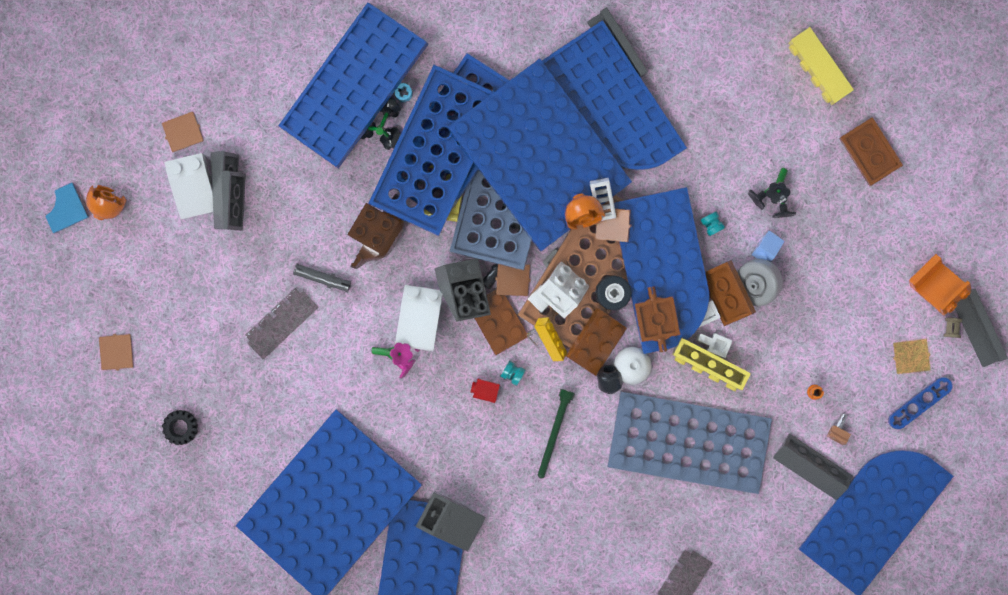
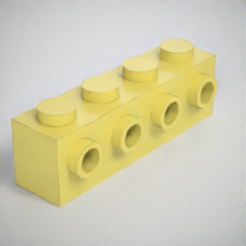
(820, 66)
(715, 366)

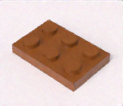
(871, 151)
(728, 293)
(503, 326)
(596, 341)

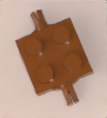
(657, 319)

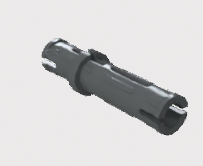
(323, 278)

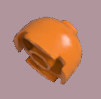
(101, 203)
(583, 211)

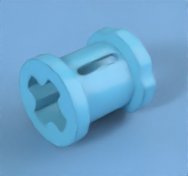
(406, 97)

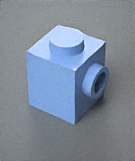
(768, 247)

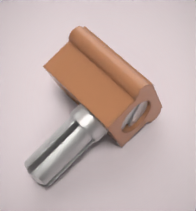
(836, 432)

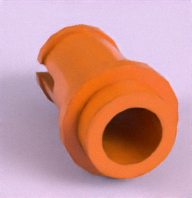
(810, 391)

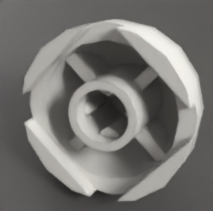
(633, 365)

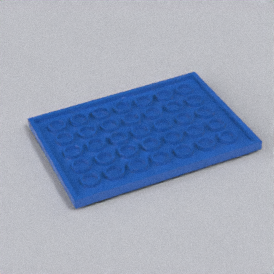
(536, 151)
(328, 505)

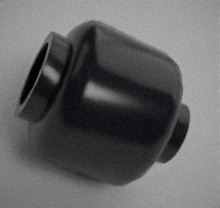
(609, 379)

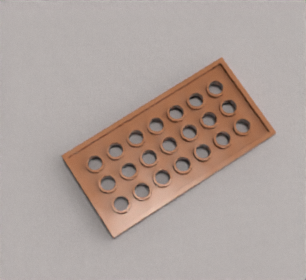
(587, 257)

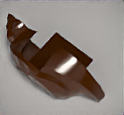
(377, 233)

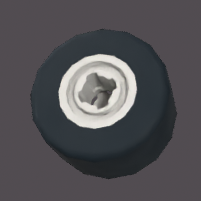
(608, 288)

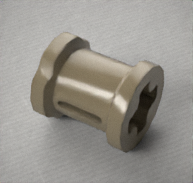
(950, 321)

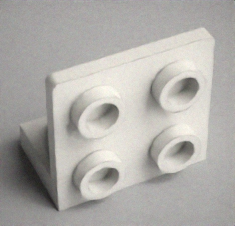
(563, 290)

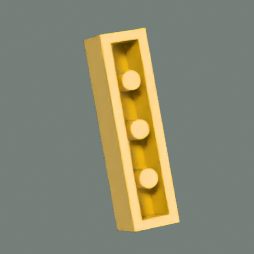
(550, 339)

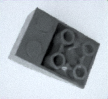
(463, 289)
(450, 521)

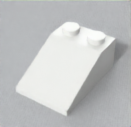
(190, 185)
(419, 317)

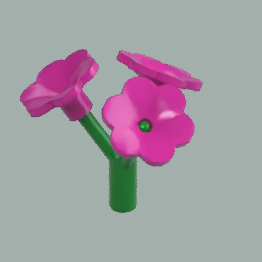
(399, 354)

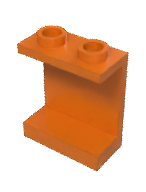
(940, 286)

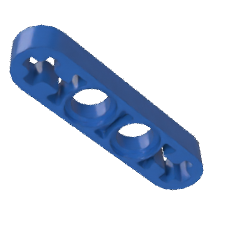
(921, 405)

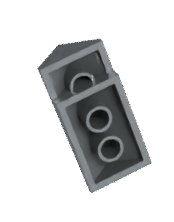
(227, 191)

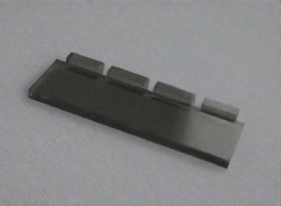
(287, 319)
(688, 577)

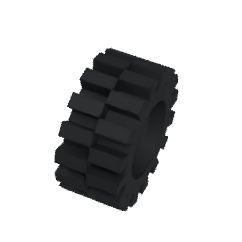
(191, 427)

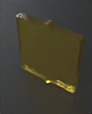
(911, 356)

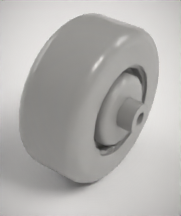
(761, 281)

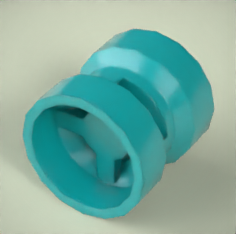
(712, 223)
(509, 370)

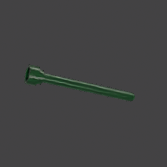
(565, 398)

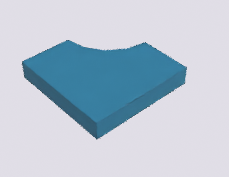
(67, 209)

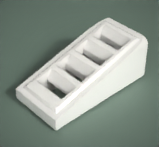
(604, 182)

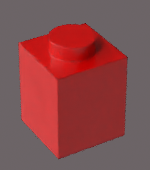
(485, 390)

